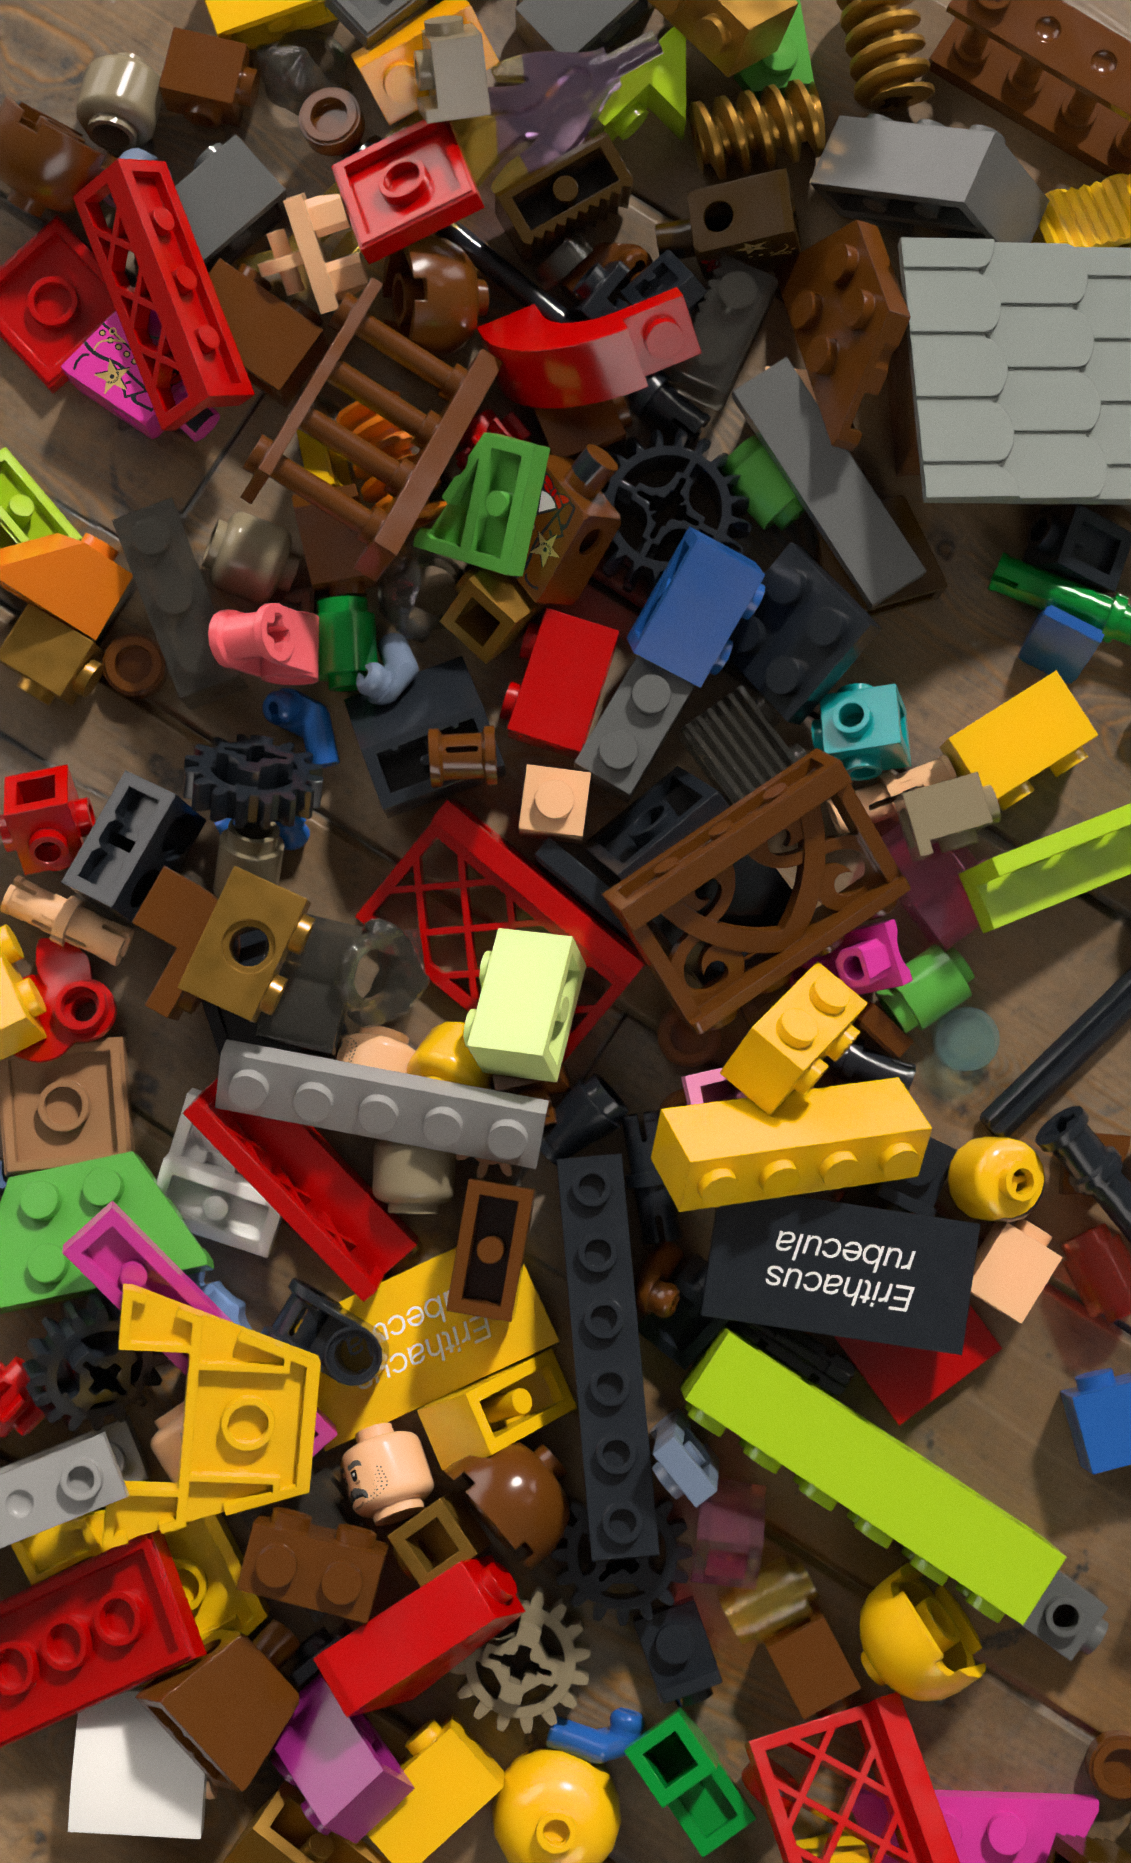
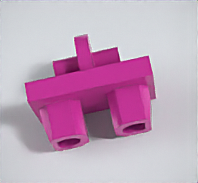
(865, 959)

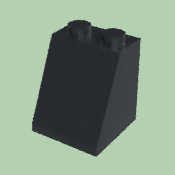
(659, 821)

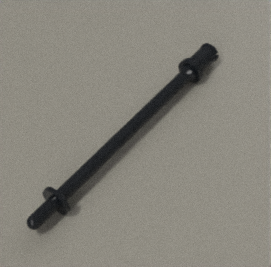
(657, 401)

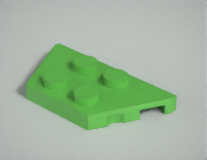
(53, 1204)

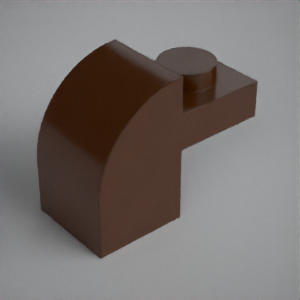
(178, 915)

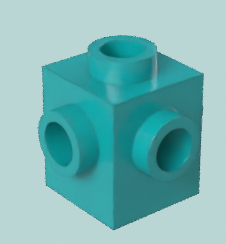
(864, 729)

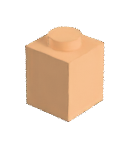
(554, 804)
(1013, 1267)

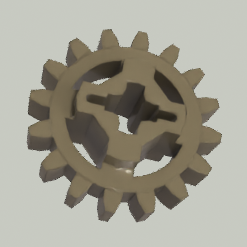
(548, 1668)

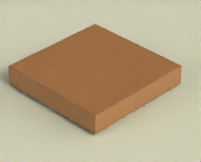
(66, 1107)

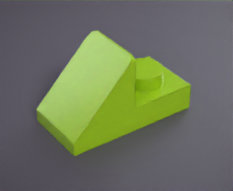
(654, 86)

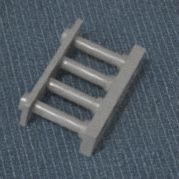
(69, 1480)

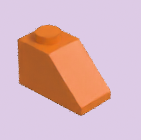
(66, 579)

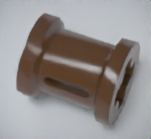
(462, 756)

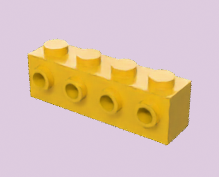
(808, 1145)

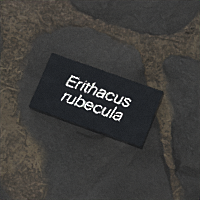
(842, 1271)

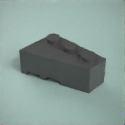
(928, 178)

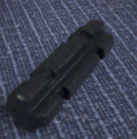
(801, 1355)

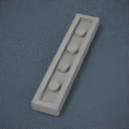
(380, 1103)

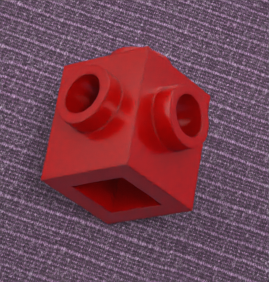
(44, 819)

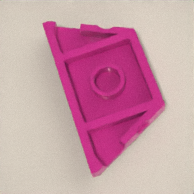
(995, 1824)

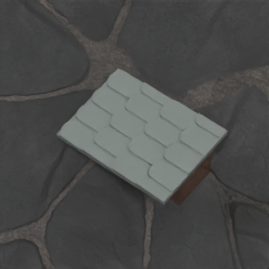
(1014, 372)

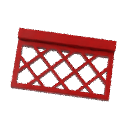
(523, 885)
(899, 1777)

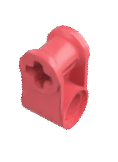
(268, 643)

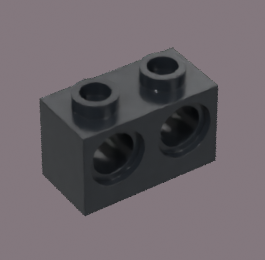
(131, 844)

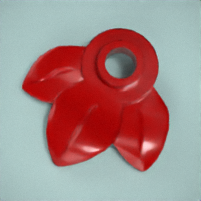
(66, 984)

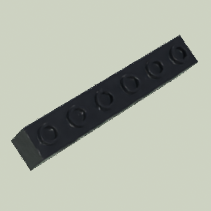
(607, 1359)

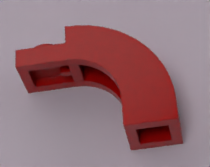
(590, 359)

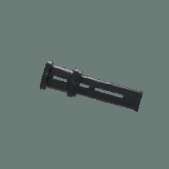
(1090, 1164)

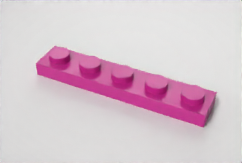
(117, 1252)

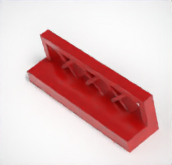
(169, 281)
(309, 1190)

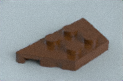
(844, 320)

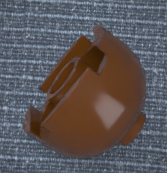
(44, 159)
(434, 295)
(517, 1497)

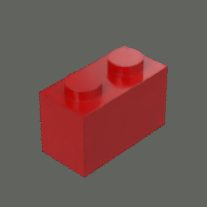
(561, 682)

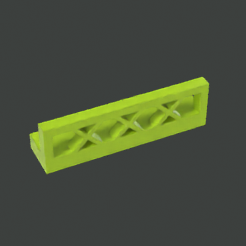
(1050, 869)

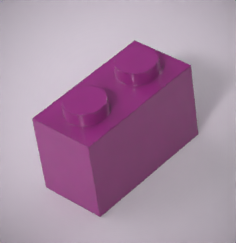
(338, 1765)

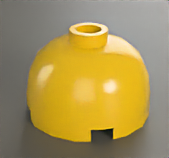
(917, 1638)
(556, 1809)

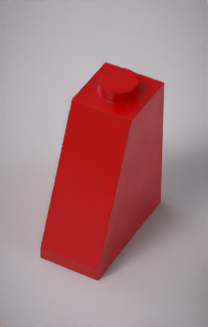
(420, 1637)

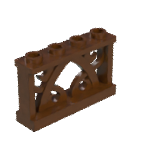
(804, 932)

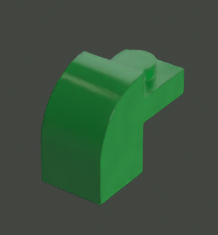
(691, 1780)

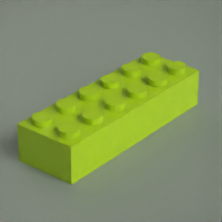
(877, 1477)

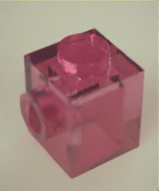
(730, 1536)

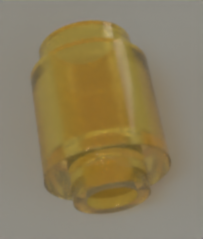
(774, 1606)

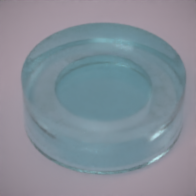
(966, 1039)

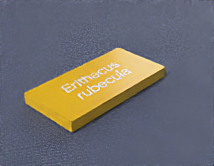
(428, 1346)

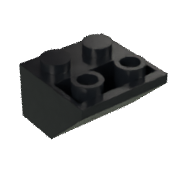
(396, 735)

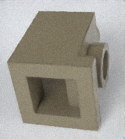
(451, 70)
(946, 814)

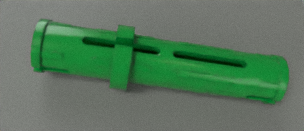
(1043, 589)

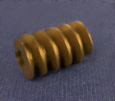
(883, 53)
(757, 127)

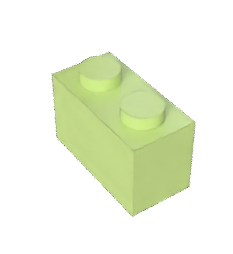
(525, 1004)

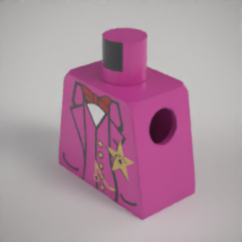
(109, 376)

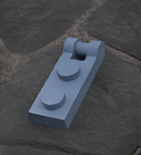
(683, 1461)

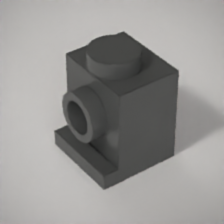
(1084, 1626)

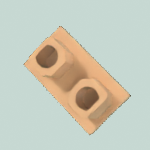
(309, 222)

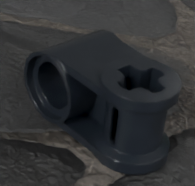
(325, 1331)

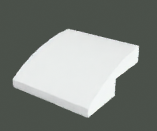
(214, 1194)
(132, 1775)

